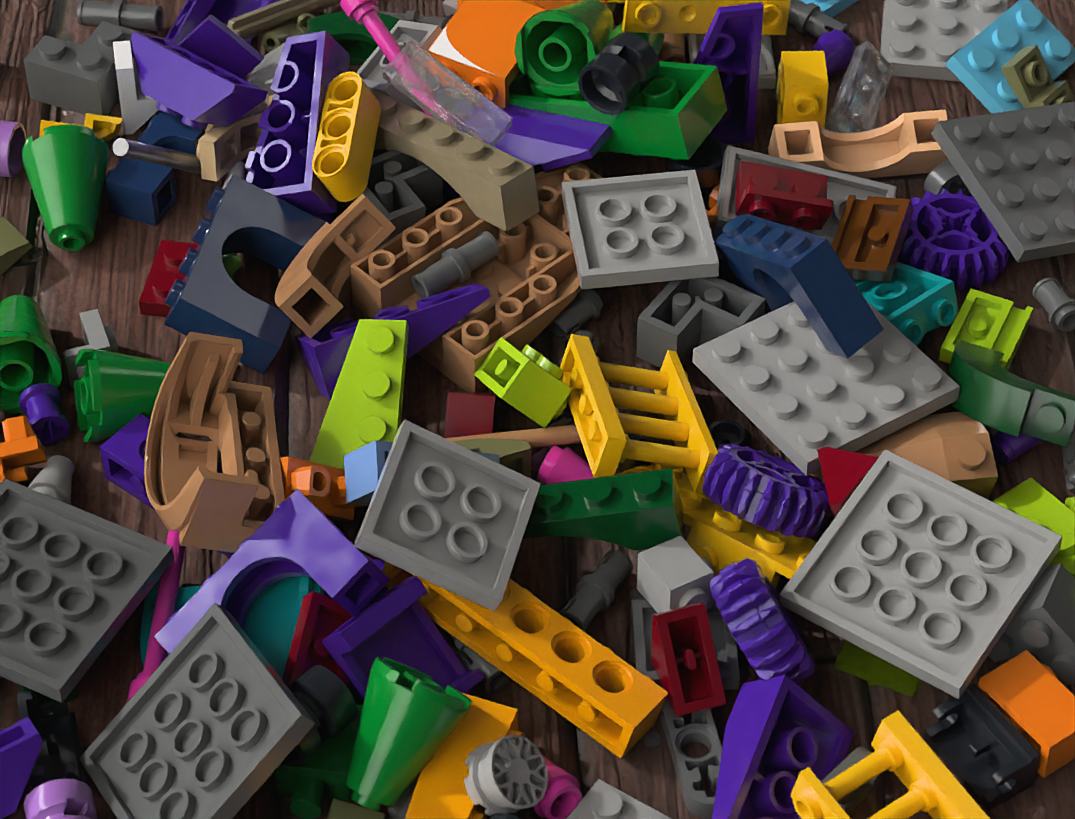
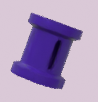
(42, 406)

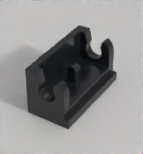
(60, 739)
(982, 748)

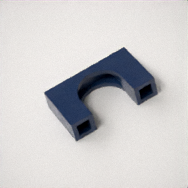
(800, 268)
(208, 300)

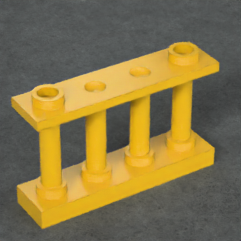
(694, 15)
(604, 428)
(906, 754)

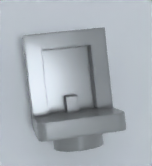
(95, 337)

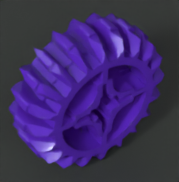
(953, 240)
(766, 491)
(761, 622)

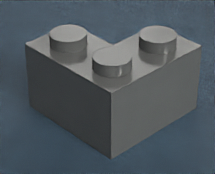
(77, 75)
(402, 189)
(691, 315)
(1045, 625)

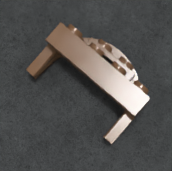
(182, 473)

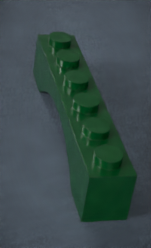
(617, 509)

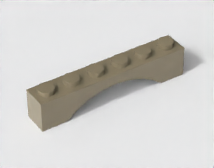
(486, 178)

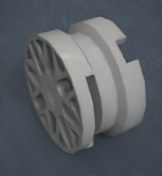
(506, 775)

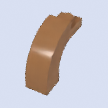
(317, 273)

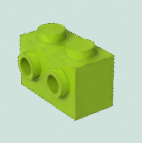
(525, 381)

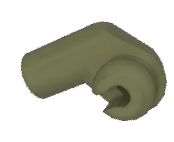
(278, 36)

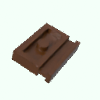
(872, 236)

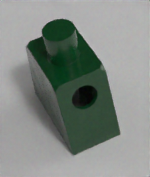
(320, 776)

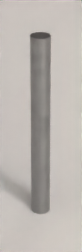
(156, 155)

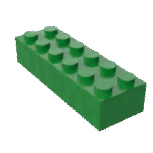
(662, 120)

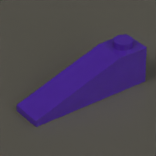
(735, 49)
(548, 139)
(435, 314)
(767, 744)

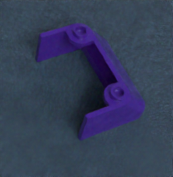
(204, 32)

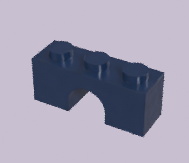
(147, 189)

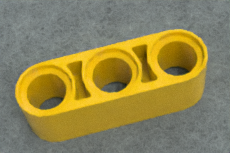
(346, 137)

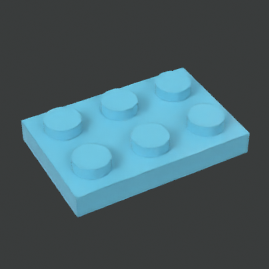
(981, 59)

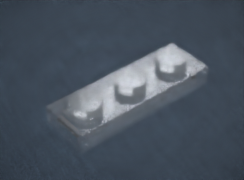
(860, 91)
(446, 95)

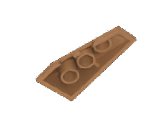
(945, 445)

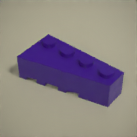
(293, 120)

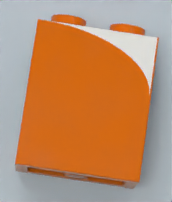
(481, 44)

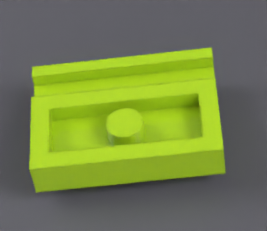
(990, 324)

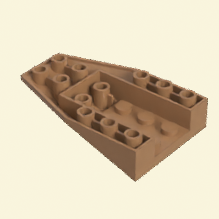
(526, 282)

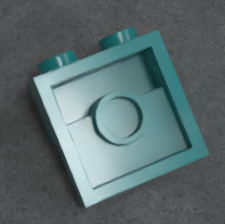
(913, 300)

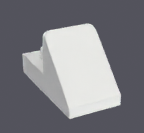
(135, 106)

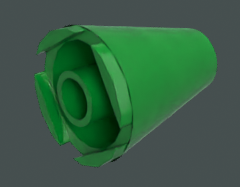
(561, 43)
(68, 181)
(25, 351)
(114, 391)
(399, 731)

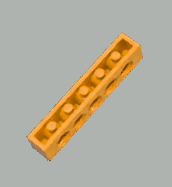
(550, 660)

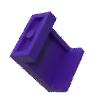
(398, 630)

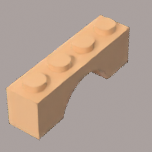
(890, 150)

